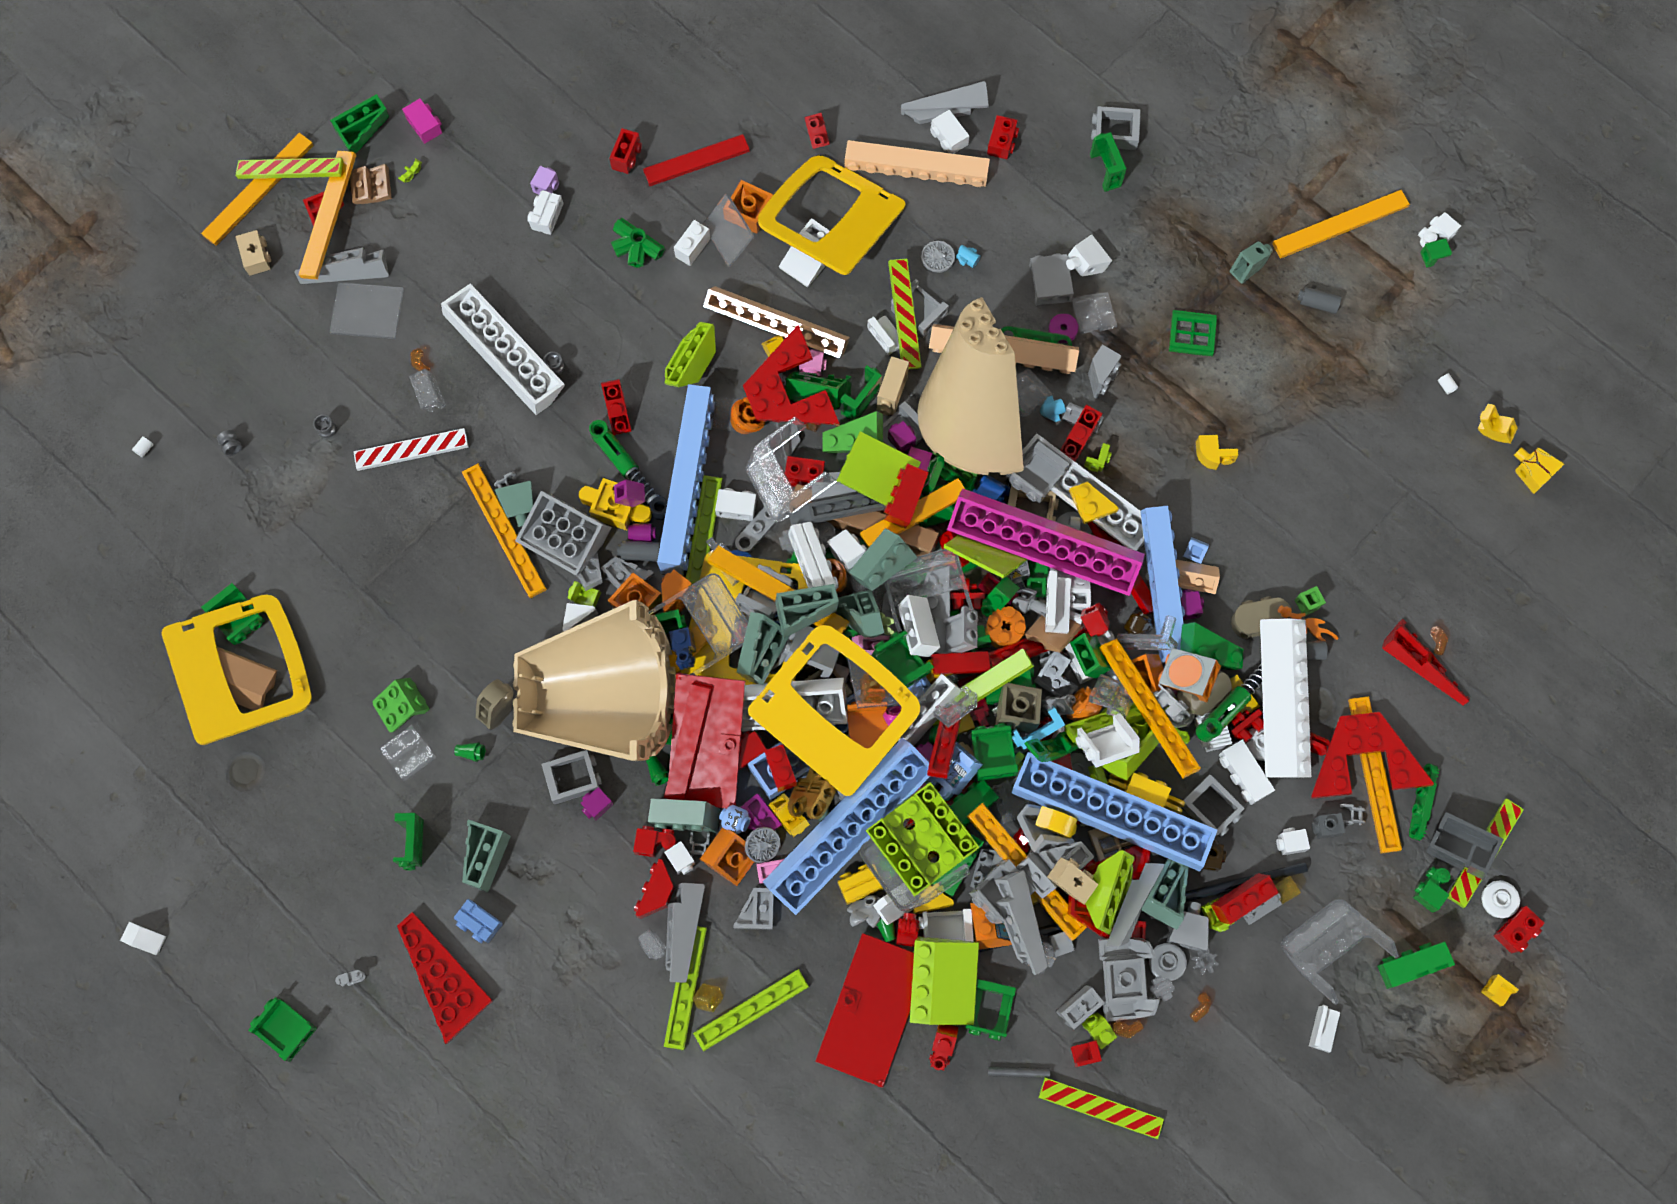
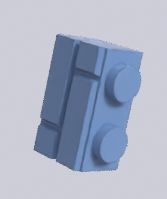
(477, 921)

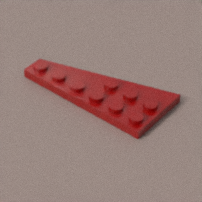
(446, 984)

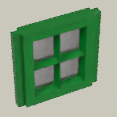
(1192, 333)

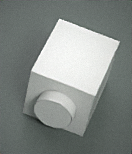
(680, 858)

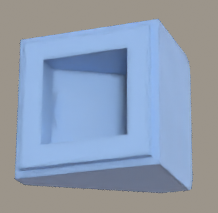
(1196, 550)

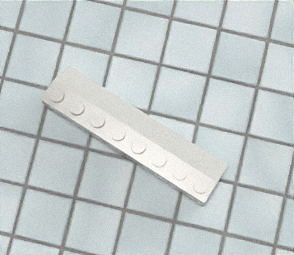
(502, 348)
(1122, 525)
(823, 695)
(1285, 698)

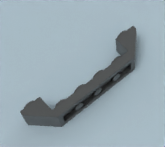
(835, 509)

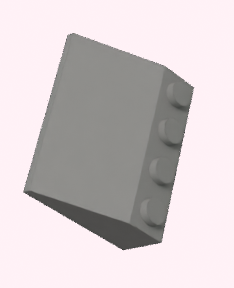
(562, 533)

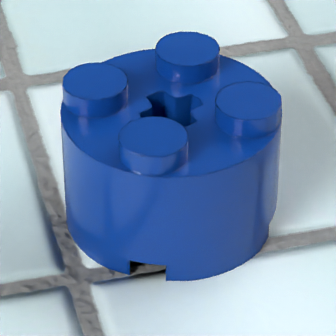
(992, 489)

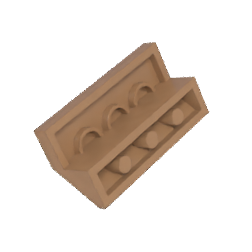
(247, 679)

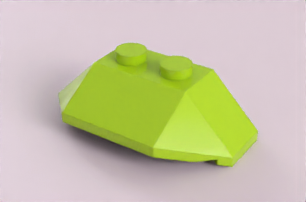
(691, 356)
(1114, 881)

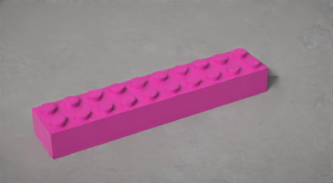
(1046, 542)

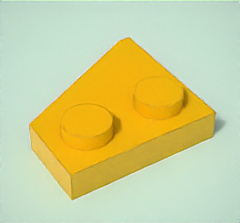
(1091, 503)

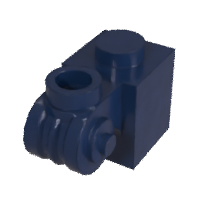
(683, 645)

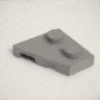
(1075, 851)
(757, 911)

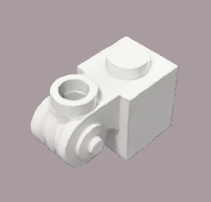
(1440, 228)

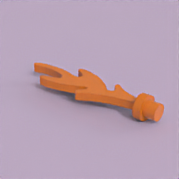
(1311, 623)

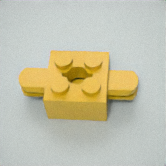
(607, 511)
(1149, 790)

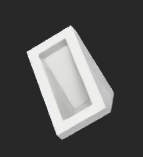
(577, 614)
(143, 938)

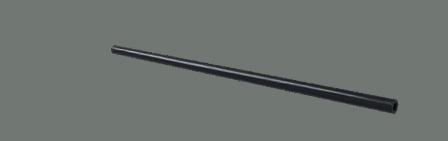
(1200, 893)

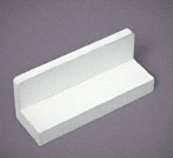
(1057, 604)

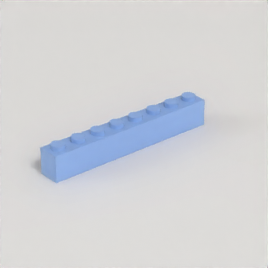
(1162, 570)

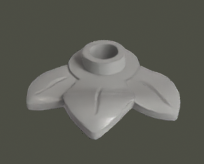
(864, 910)

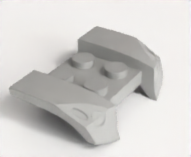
(1126, 980)

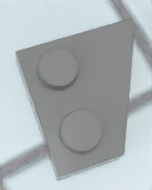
(618, 571)

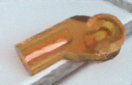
(1125, 1030)

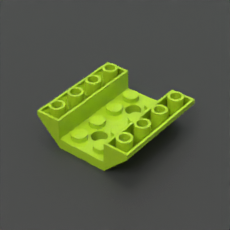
(934, 830)

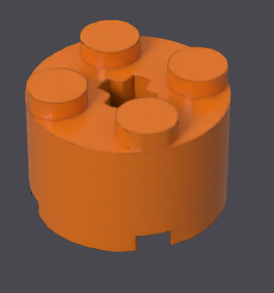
(1008, 618)

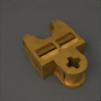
(811, 795)

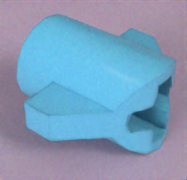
(968, 256)
(1052, 409)

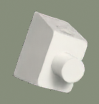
(1088, 257)

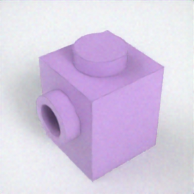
(545, 180)

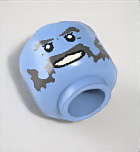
(735, 819)

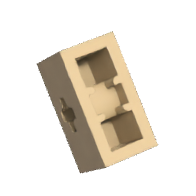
(253, 252)
(1073, 880)

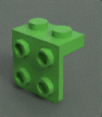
(399, 703)

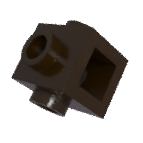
(1214, 862)

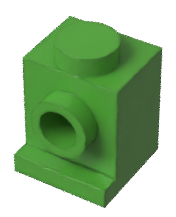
(1310, 601)

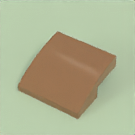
(370, 184)
(1052, 641)

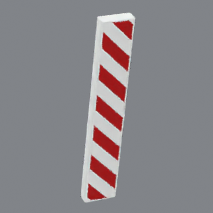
(410, 449)

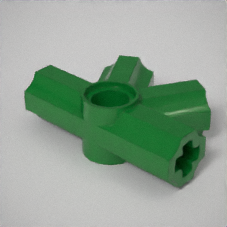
(635, 249)

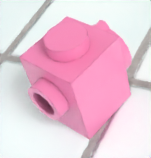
(815, 365)

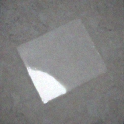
(728, 230)

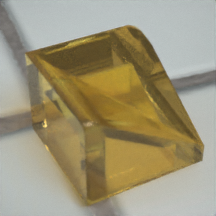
(1287, 889)
(708, 997)

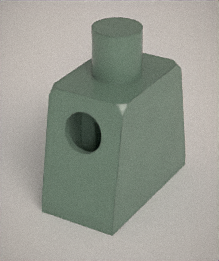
(1256, 256)
(516, 500)

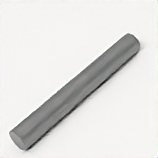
(1018, 1072)

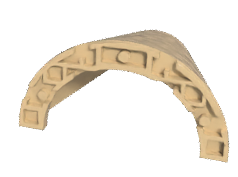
(973, 398)
(599, 685)

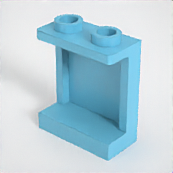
(1042, 732)

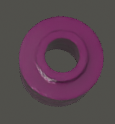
(641, 532)

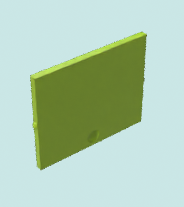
(873, 468)
(988, 557)

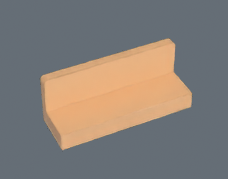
(1198, 576)

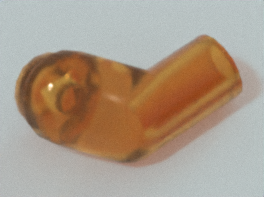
(416, 362)
(1440, 639)
(1204, 1007)

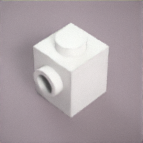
(1292, 841)

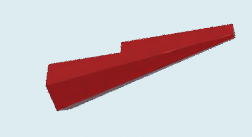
(1412, 653)

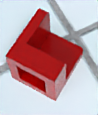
(1086, 1054)

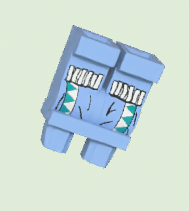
(961, 771)

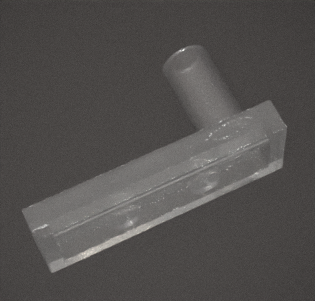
(1151, 641)

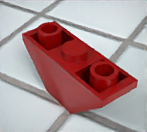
(616, 406)
(1081, 433)
(656, 891)

